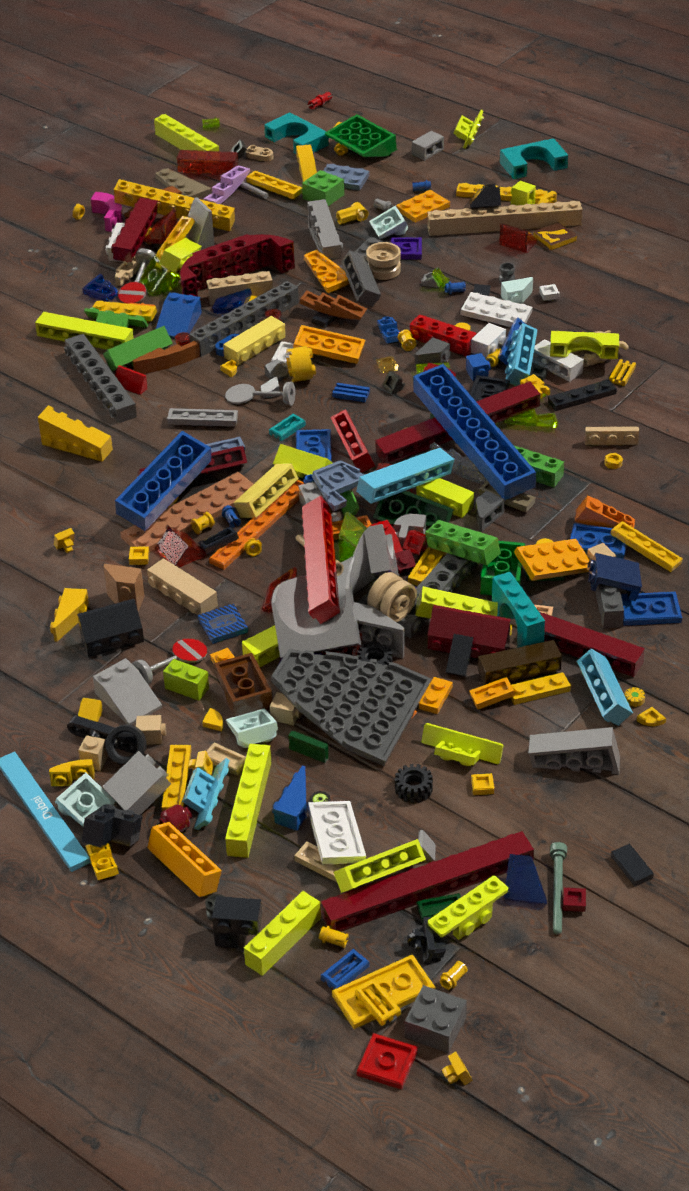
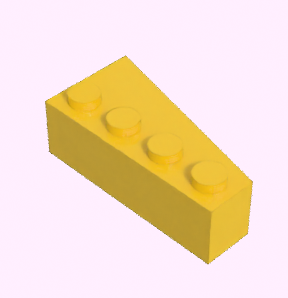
(73, 436)

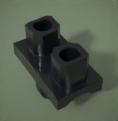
(423, 940)

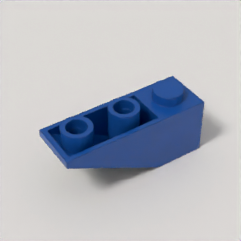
(292, 806)

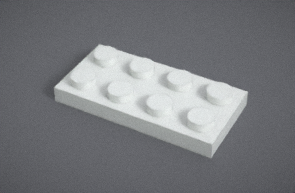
(494, 309)
(336, 832)

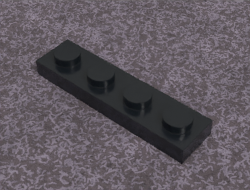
(582, 395)

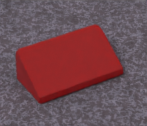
(131, 380)

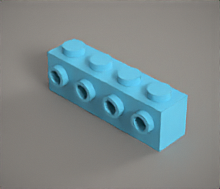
(521, 354)
(604, 687)

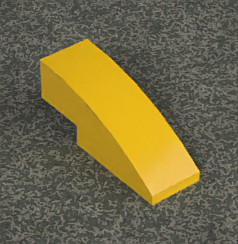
(306, 161)

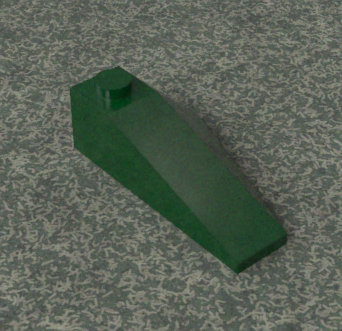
(409, 503)

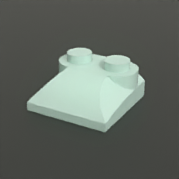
(389, 223)
(253, 727)
(83, 799)

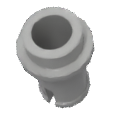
(383, 205)

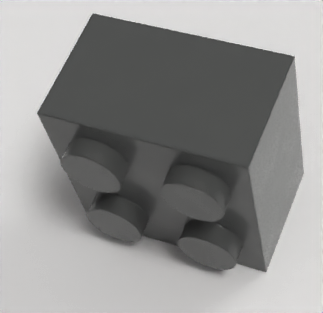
(435, 1019)

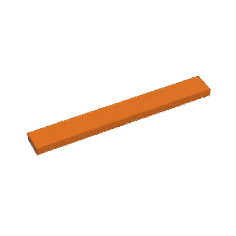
(256, 527)

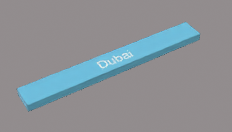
(43, 812)

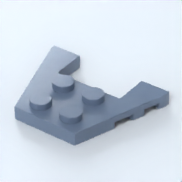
(334, 480)

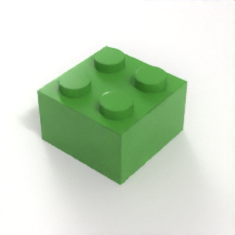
(323, 186)

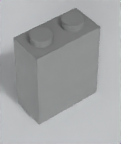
(137, 784)

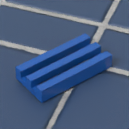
(351, 392)
(347, 973)

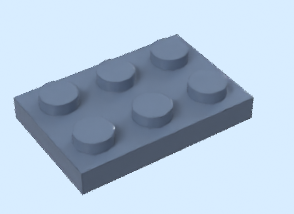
(352, 177)

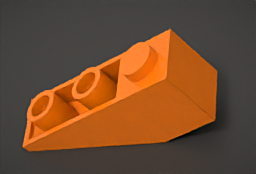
(596, 513)

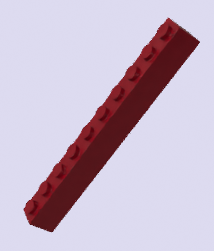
(422, 435)
(423, 883)

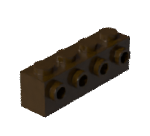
(520, 662)

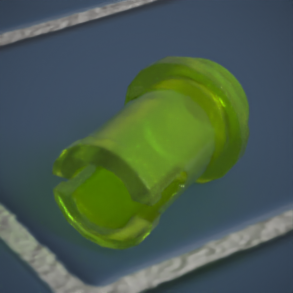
(215, 122)
(440, 277)

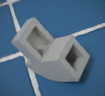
(409, 522)

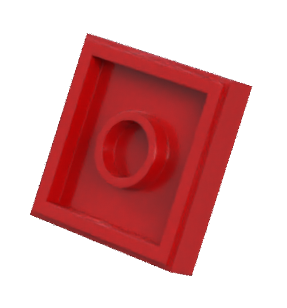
(387, 1061)

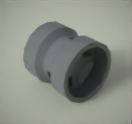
(507, 272)

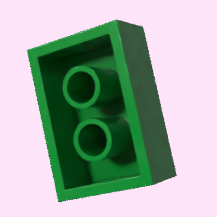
(503, 563)

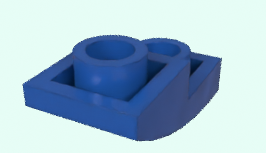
(388, 329)

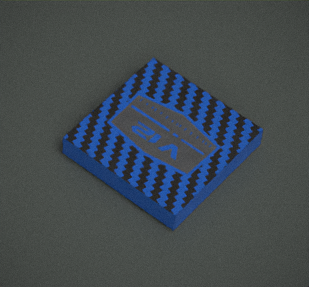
(223, 623)

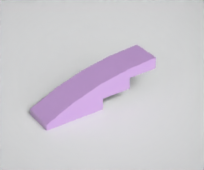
(229, 183)

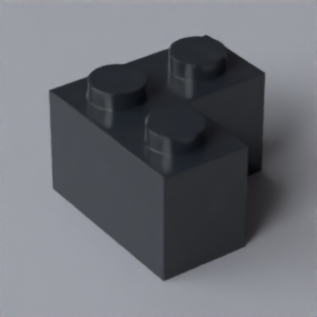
(113, 825)
(235, 917)

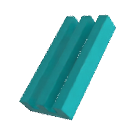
(287, 427)

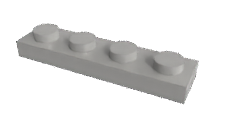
(202, 417)

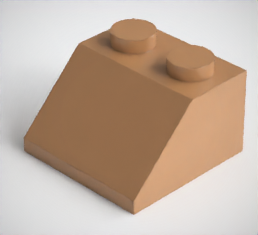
(124, 583)

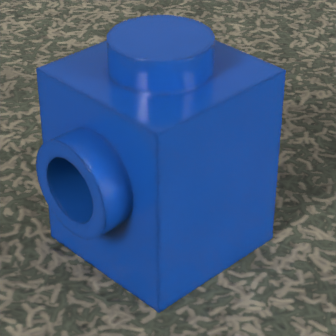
(477, 365)

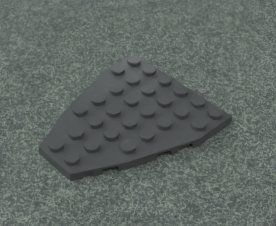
(352, 699)

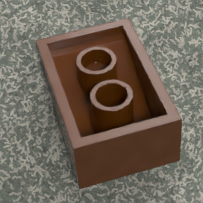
(243, 684)

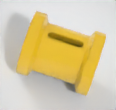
(406, 339)
(202, 522)

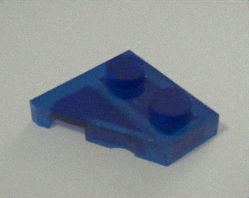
(100, 289)
(232, 301)
(524, 881)

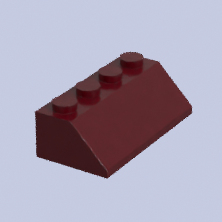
(489, 632)

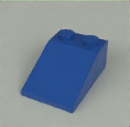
(179, 313)

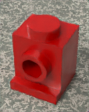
(415, 542)

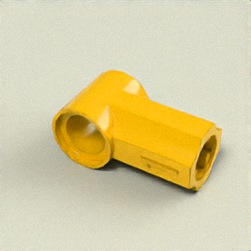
(355, 212)

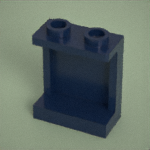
(615, 573)

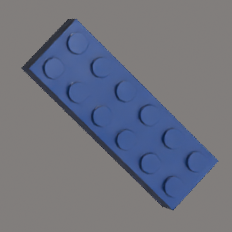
(163, 480)

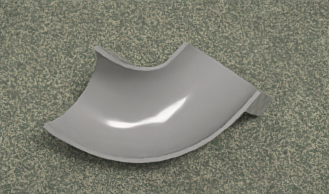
(301, 632)

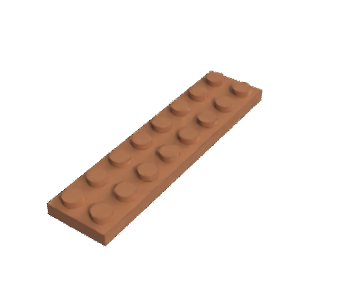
(180, 514)

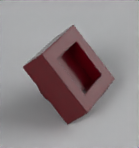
(405, 560)
(574, 899)

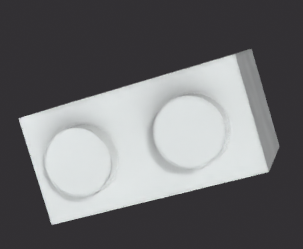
(488, 340)

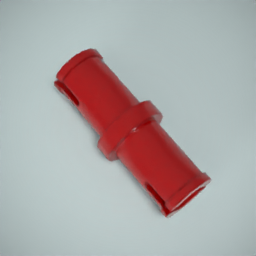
(319, 100)

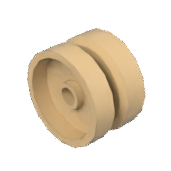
(384, 260)
(392, 596)

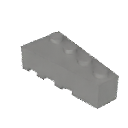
(323, 229)
(576, 750)

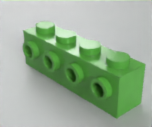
(132, 349)
(547, 469)
(462, 542)

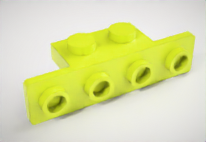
(467, 129)
(461, 746)
(469, 910)

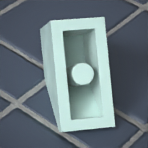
(517, 290)

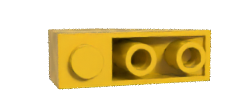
(70, 604)

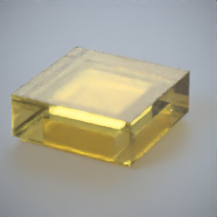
(387, 364)

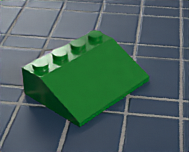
(363, 137)

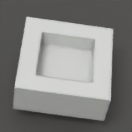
(549, 292)

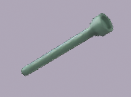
(558, 853)

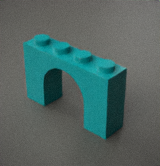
(293, 125)
(514, 158)
(516, 605)

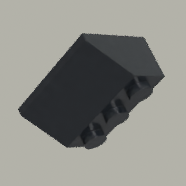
(486, 197)
(110, 628)

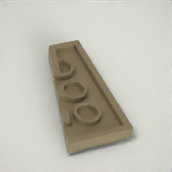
(184, 184)

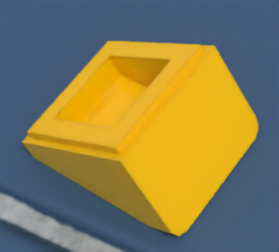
(90, 709)

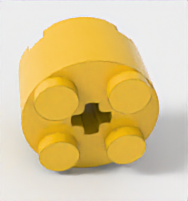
(300, 364)

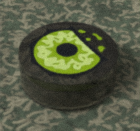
(320, 796)

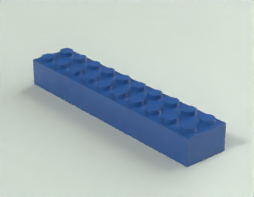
(474, 432)

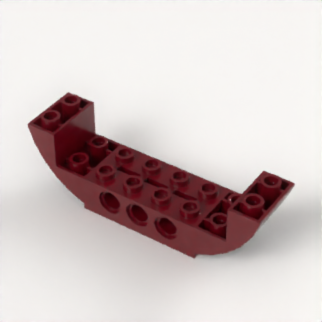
(236, 259)

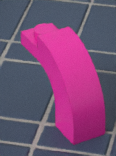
(105, 204)

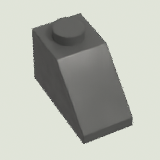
(433, 352)
(488, 509)

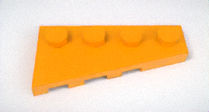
(326, 271)

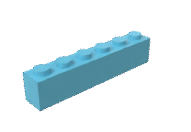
(405, 475)

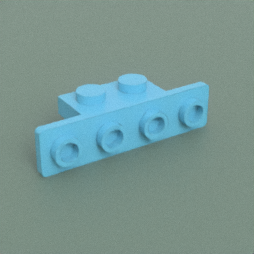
(203, 792)

